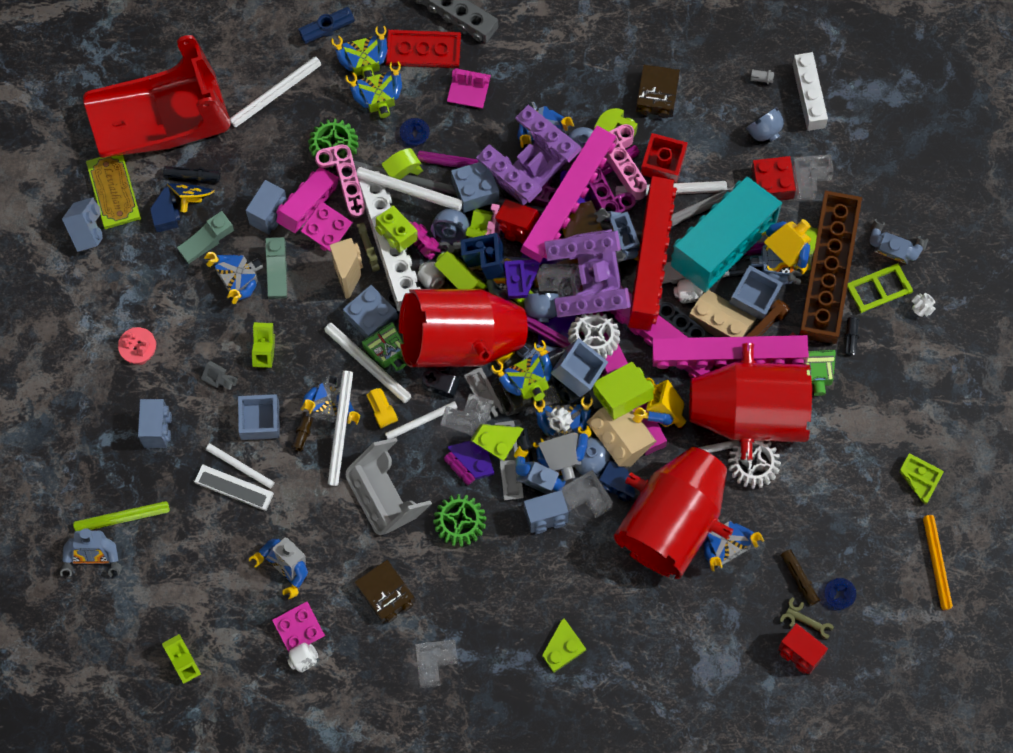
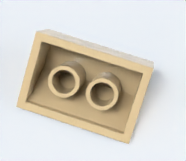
(347, 264)
(720, 317)
(621, 437)

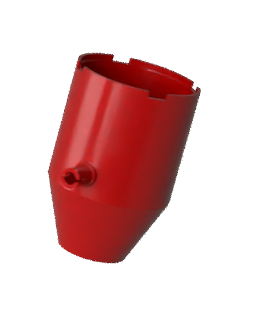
(459, 327)
(753, 401)
(675, 512)

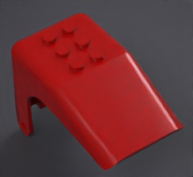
(159, 108)

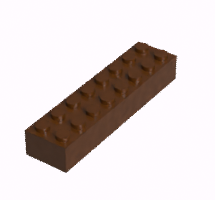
(830, 267)

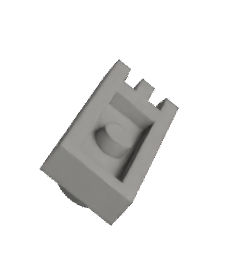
(480, 386)

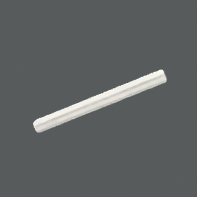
(275, 91)
(689, 188)
(409, 189)
(368, 363)
(340, 428)

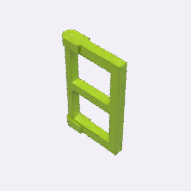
(884, 298)

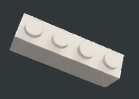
(810, 91)

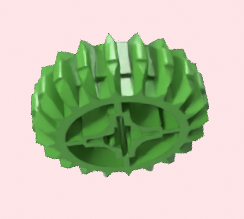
(319, 139)
(466, 523)

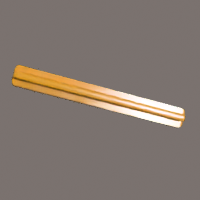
(937, 562)

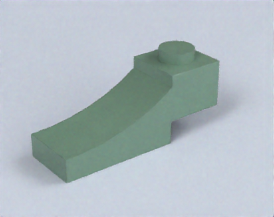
(206, 237)
(276, 268)

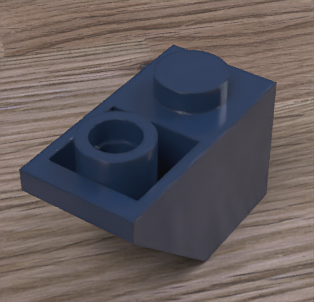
(163, 211)
(614, 480)

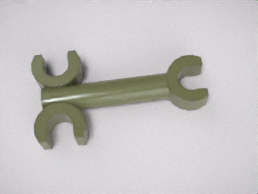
(368, 247)
(793, 613)

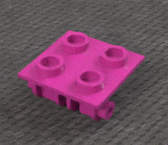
(468, 88)
(326, 226)
(428, 245)
(298, 626)

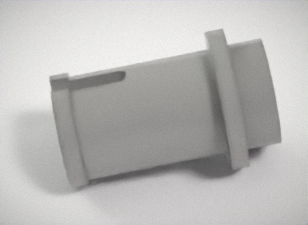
(762, 76)

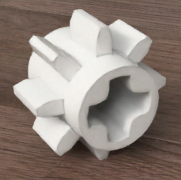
(923, 304)
(560, 420)

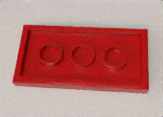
(423, 48)

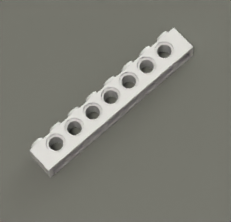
(390, 263)

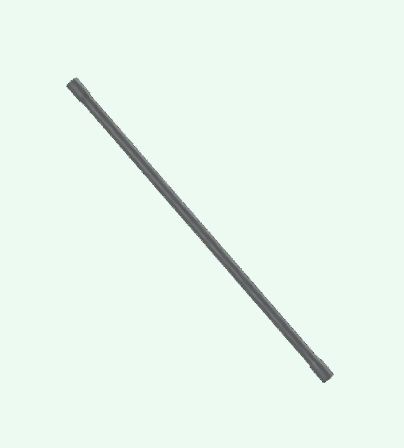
(449, 189)

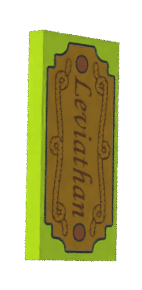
(113, 190)

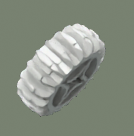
(596, 326)
(761, 465)

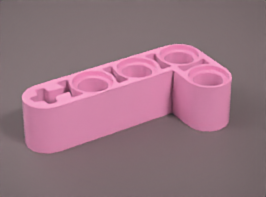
(627, 163)
(345, 181)

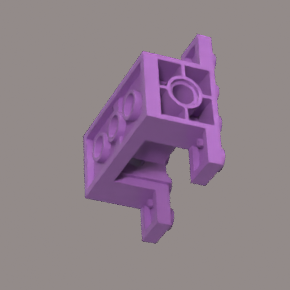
(536, 162)
(597, 272)

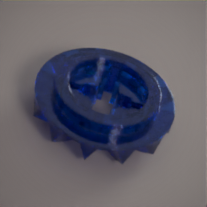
(407, 128)
(840, 584)

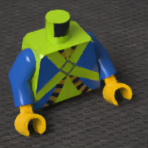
(362, 55)
(377, 91)
(527, 377)

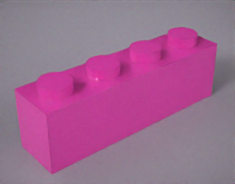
(306, 199)

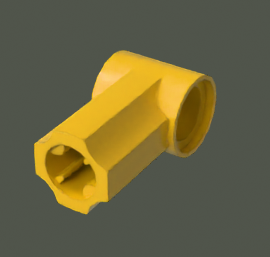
(382, 410)

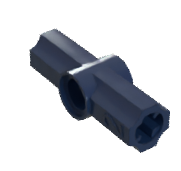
(316, 29)

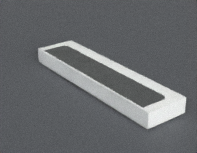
(234, 487)

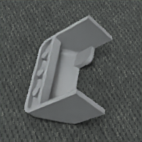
(376, 491)

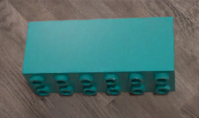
(725, 234)

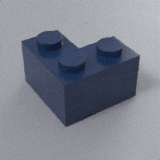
(485, 251)

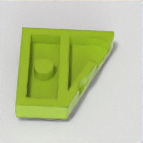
(496, 438)
(921, 476)
(563, 647)

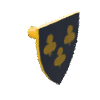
(189, 193)

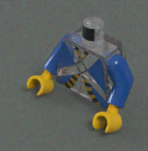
(323, 402)
(579, 415)

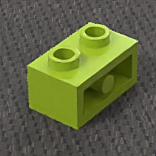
(396, 229)

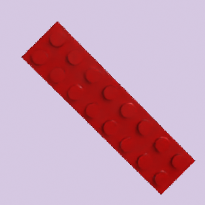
(652, 254)

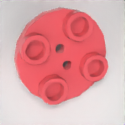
(144, 350)

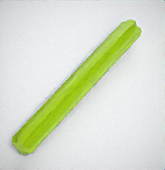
(122, 516)

